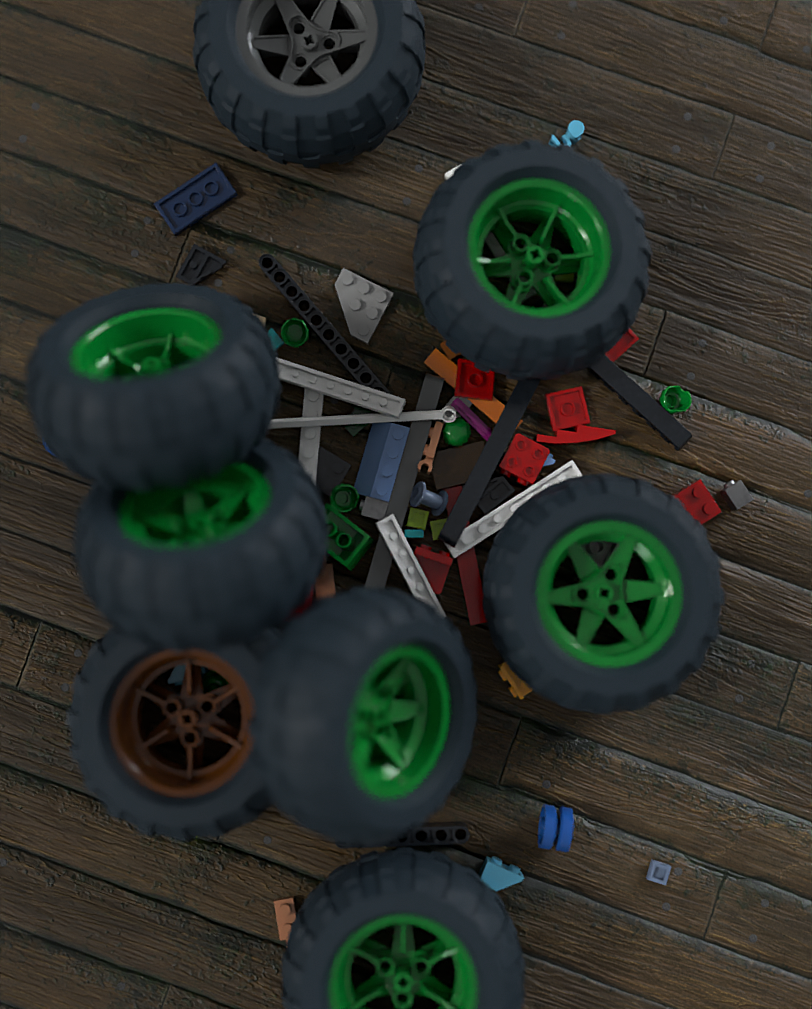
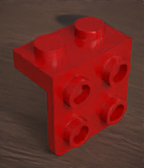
(523, 460)
(434, 566)

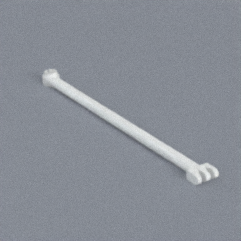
(364, 418)

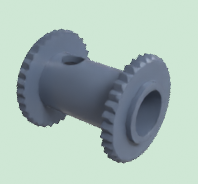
(435, 501)

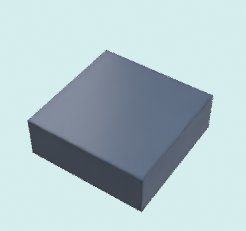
(658, 872)

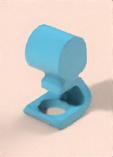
(573, 134)

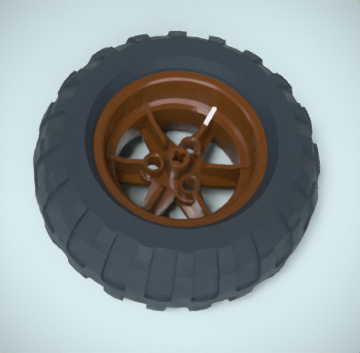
(122, 759)

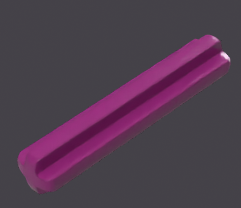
(464, 411)

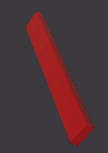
(468, 571)

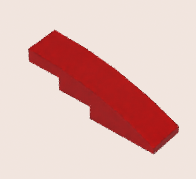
(581, 435)

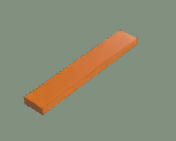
(447, 369)

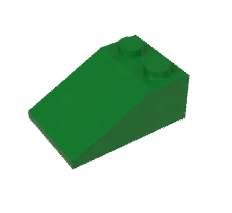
(345, 539)

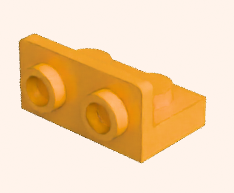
(518, 687)

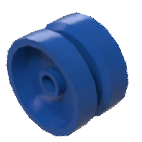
(555, 828)

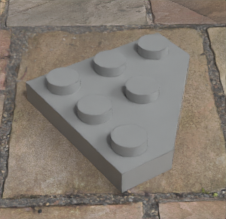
(361, 304)

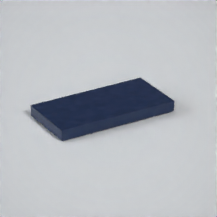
(195, 199)

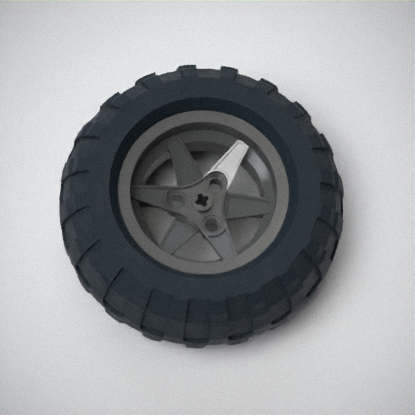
(319, 121)

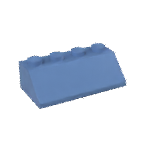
(381, 460)

